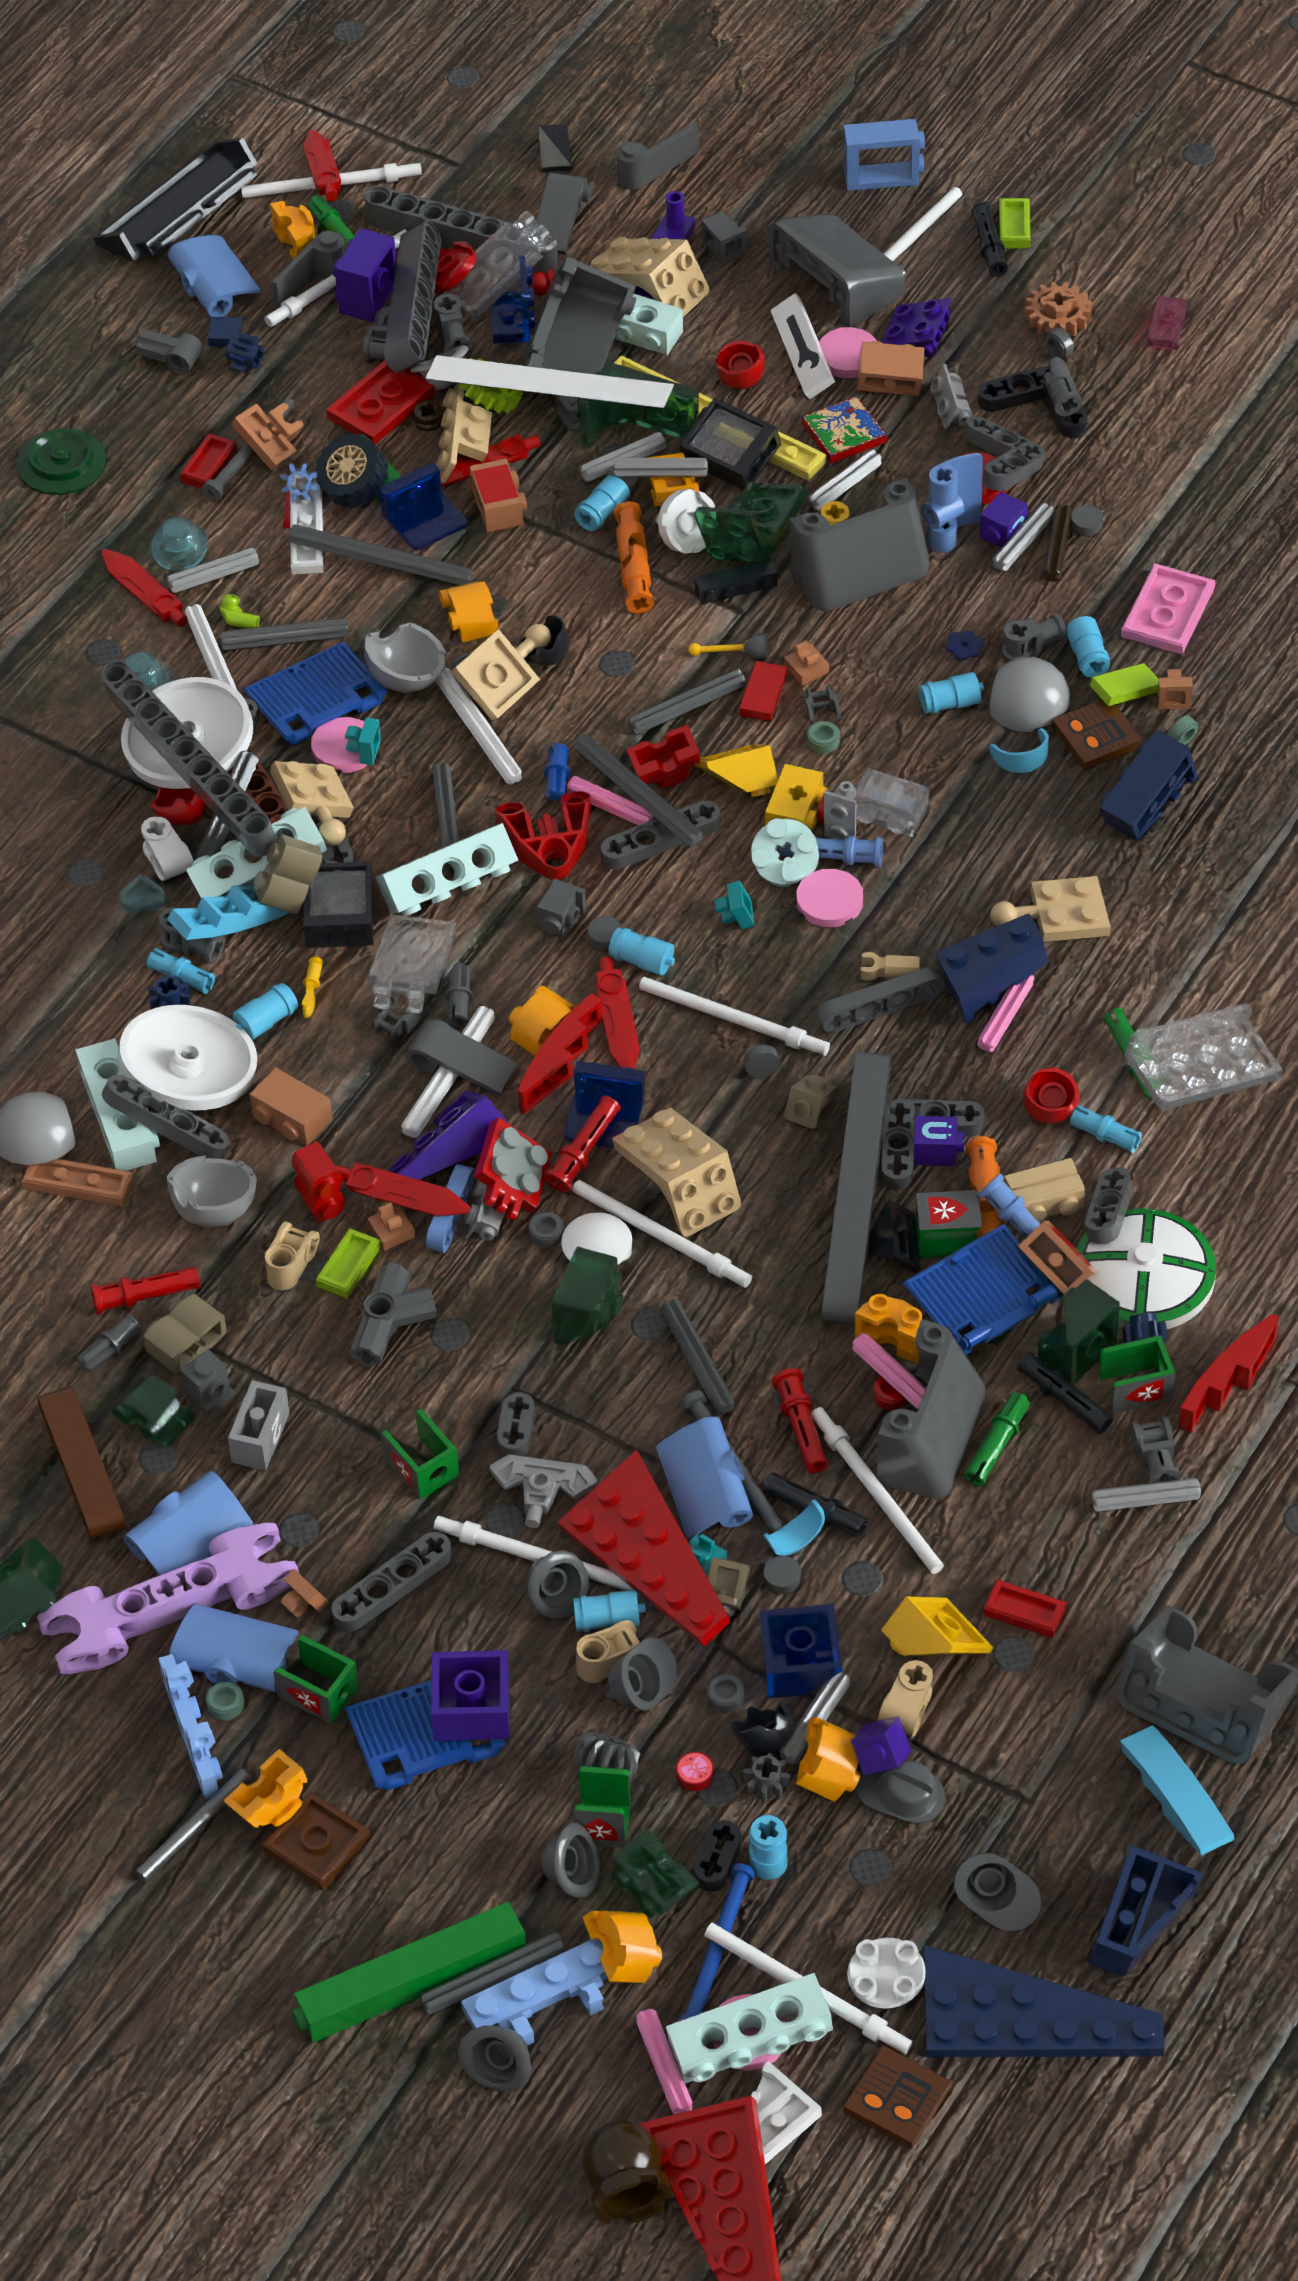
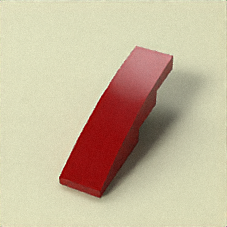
(554, 1059)
(1232, 1367)

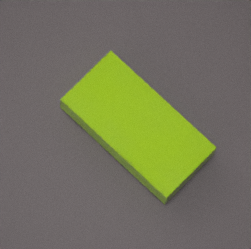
(1014, 222)
(1125, 684)
(348, 1263)

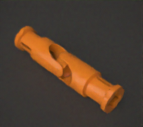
(633, 557)
(981, 1173)

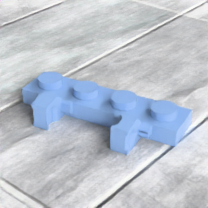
(196, 1736)
(534, 1989)

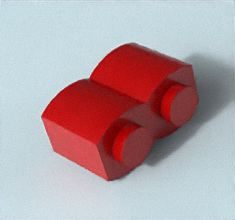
(318, 1182)

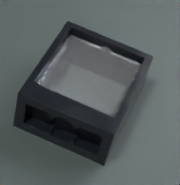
(732, 442)
(340, 906)

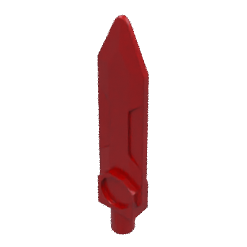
(322, 165)
(512, 449)
(144, 587)
(617, 1015)
(402, 1190)

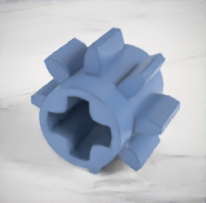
(296, 490)

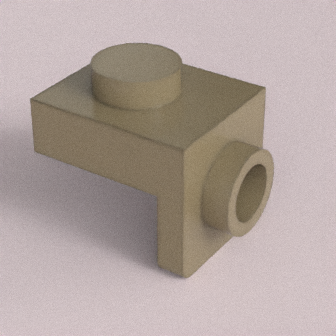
(808, 1099)
(728, 1582)

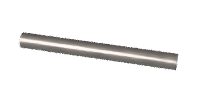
(190, 1827)

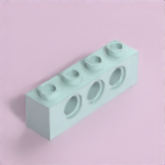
(651, 325)
(234, 854)
(397, 883)
(126, 1139)
(762, 2010)

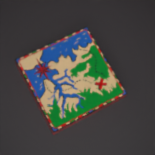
(844, 429)

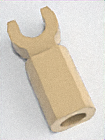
(887, 967)

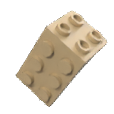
(658, 266)
(686, 1167)

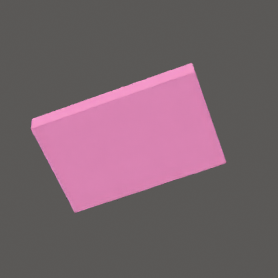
(1168, 608)

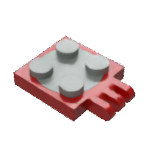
(511, 1169)

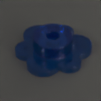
(964, 645)

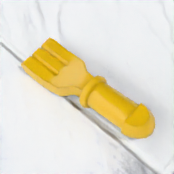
(311, 983)

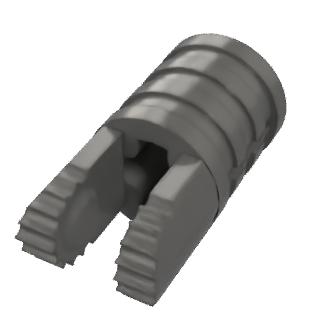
(1062, 388)

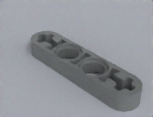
(663, 838)
(846, 1010)
(121, 1091)
(388, 1578)

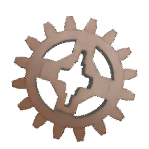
(1058, 308)

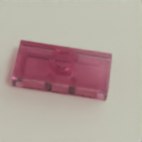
(1167, 323)

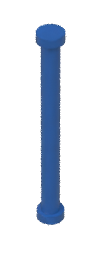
(741, 1876)

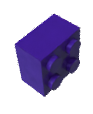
(365, 274)
(470, 1695)

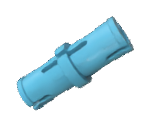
(182, 969)
(1105, 1128)

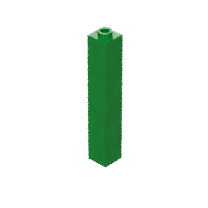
(406, 1972)

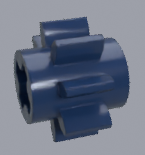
(244, 352)
(168, 992)
(1143, 1327)

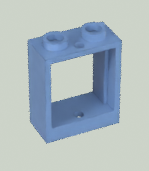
(882, 135)

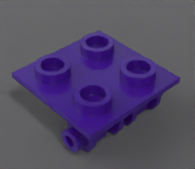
(919, 324)

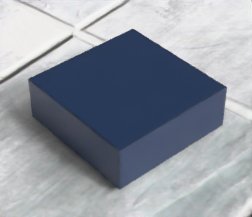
(223, 330)

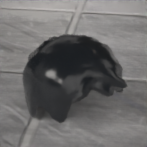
(557, 647)
(765, 1729)

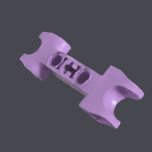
(106, 1622)

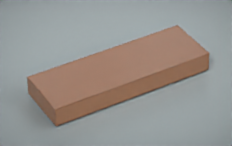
(79, 1181)

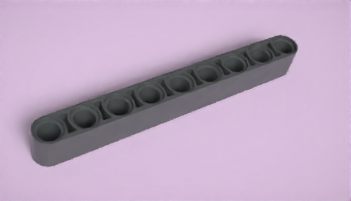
(188, 757)
(856, 1187)

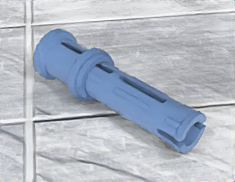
(848, 850)
(1009, 1206)

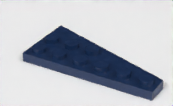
(1005, 2013)

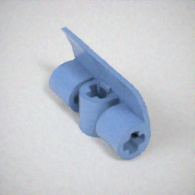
(211, 272)
(953, 499)
(704, 1477)
(186, 1524)
(232, 1646)

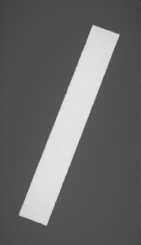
(550, 381)

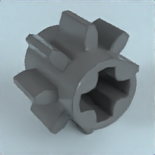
(766, 1777)

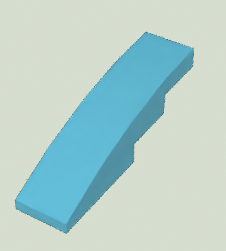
(223, 914)
(1178, 1790)

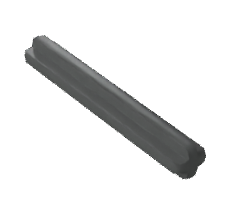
(284, 634)
(686, 701)
(445, 806)
(217, 830)
(697, 1357)
(492, 1972)

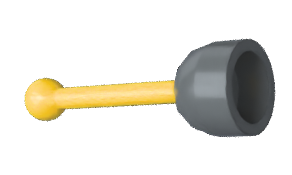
(754, 647)

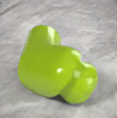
(233, 614)

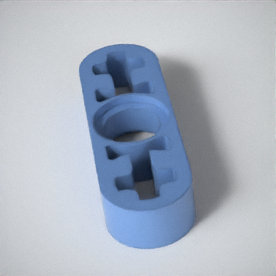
(444, 1227)

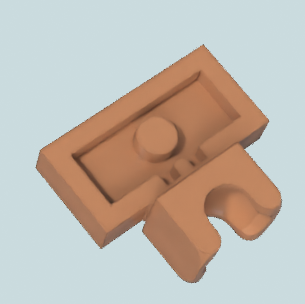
(268, 434)

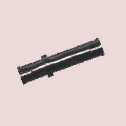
(995, 260)
(1054, 1384)
(800, 1498)

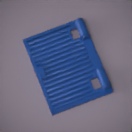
(315, 692)
(982, 1288)
(402, 1729)

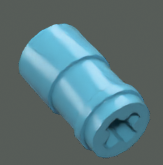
(601, 503)
(1088, 646)
(954, 692)
(643, 951)
(262, 1013)
(606, 1610)
(768, 1847)

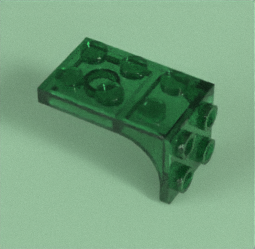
(674, 419)
(753, 525)

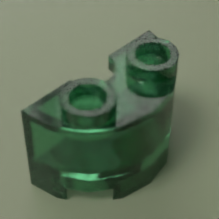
(154, 1409)
(651, 1875)

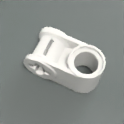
(164, 848)

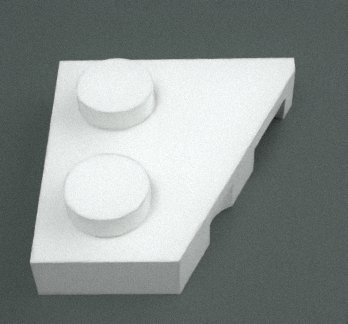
(782, 2110)

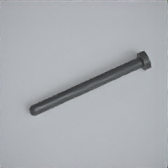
(214, 489)
(694, 1404)

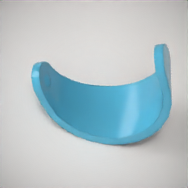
(1022, 761)
(797, 1532)

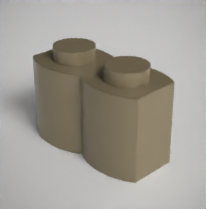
(288, 873)
(184, 1332)

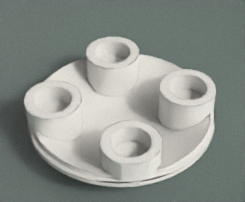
(598, 1233)
(886, 1972)

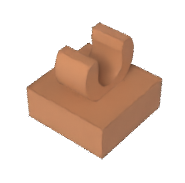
(806, 663)
(1174, 691)
(391, 1226)
(302, 1595)

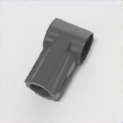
(176, 352)

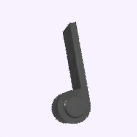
(641, 165)
(560, 205)
(315, 259)
(464, 1056)

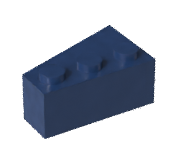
(1148, 784)
(990, 963)
(1141, 1908)

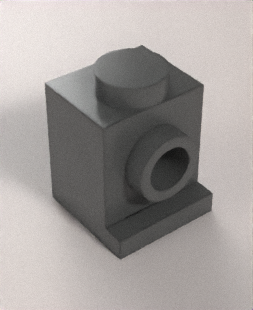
(723, 237)
(560, 907)
(206, 1382)

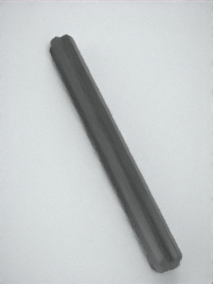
(380, 555)
(638, 790)

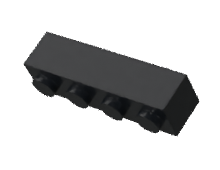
(735, 581)

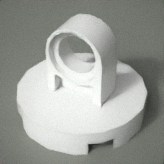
(678, 522)

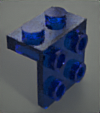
(510, 311)
(419, 508)
(598, 1080)

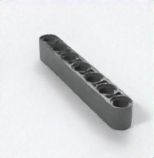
(400, 211)
(412, 296)

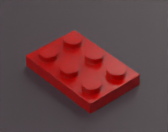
(380, 402)

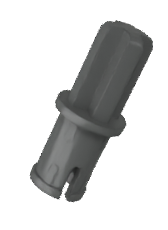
(458, 995)
(109, 1343)

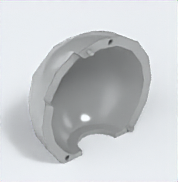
(405, 659)
(1028, 694)
(35, 1128)
(211, 1190)

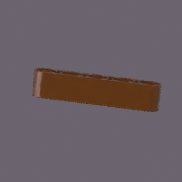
(81, 1462)

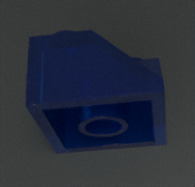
(799, 1649)

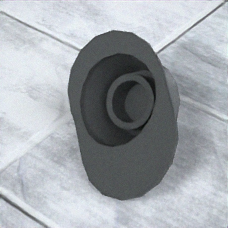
(643, 1675)
(903, 1792)
(998, 1891)

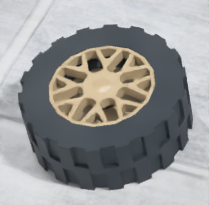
(341, 459)

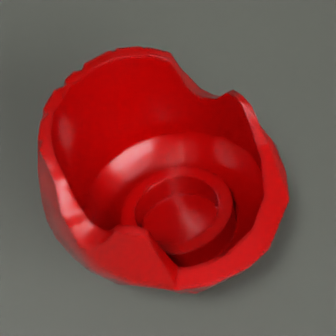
(740, 364)
(178, 806)
(1050, 1095)

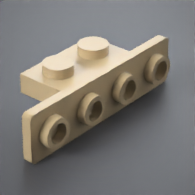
(464, 431)

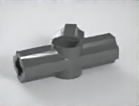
(397, 1310)

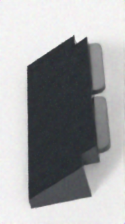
(180, 201)

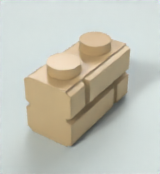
(1049, 1189)

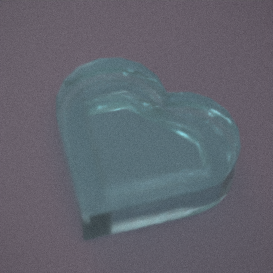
(142, 894)

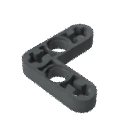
(1016, 454)
(910, 1109)

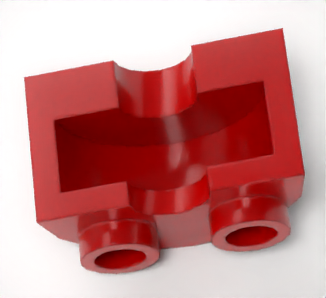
(667, 760)

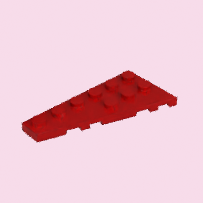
(639, 1540)
(722, 2185)

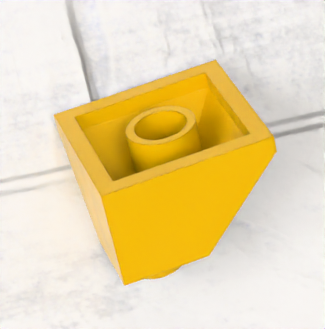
(744, 768)
(932, 1628)

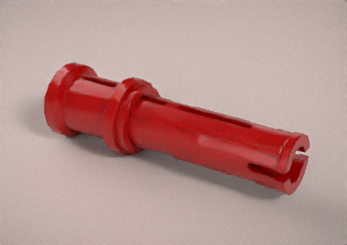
(574, 1156)
(129, 1291)
(797, 1407)

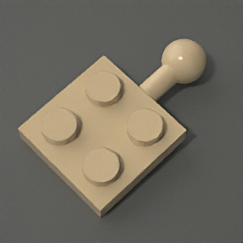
(497, 671)
(319, 791)
(1063, 909)

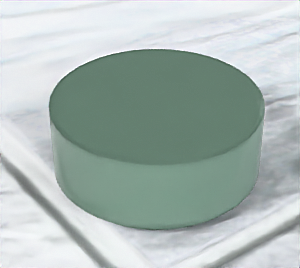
(1184, 730)
(823, 737)
(225, 1701)

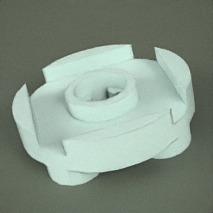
(778, 834)

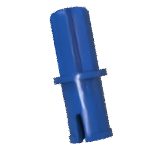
(557, 771)

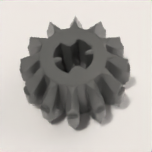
(606, 1752)

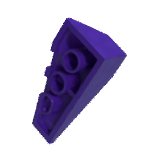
(458, 1136)

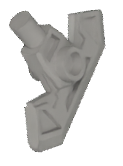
(542, 1482)

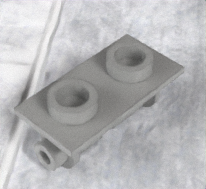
(949, 398)
(840, 812)
(482, 1218)

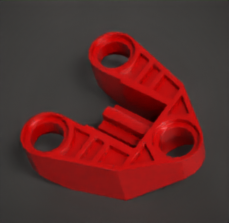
(550, 844)

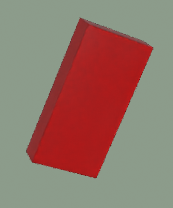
(208, 460)
(763, 691)
(1024, 1608)

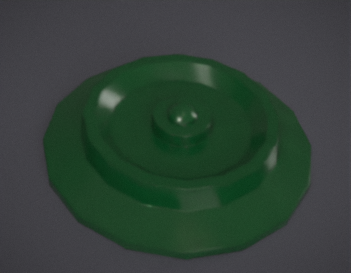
(61, 461)

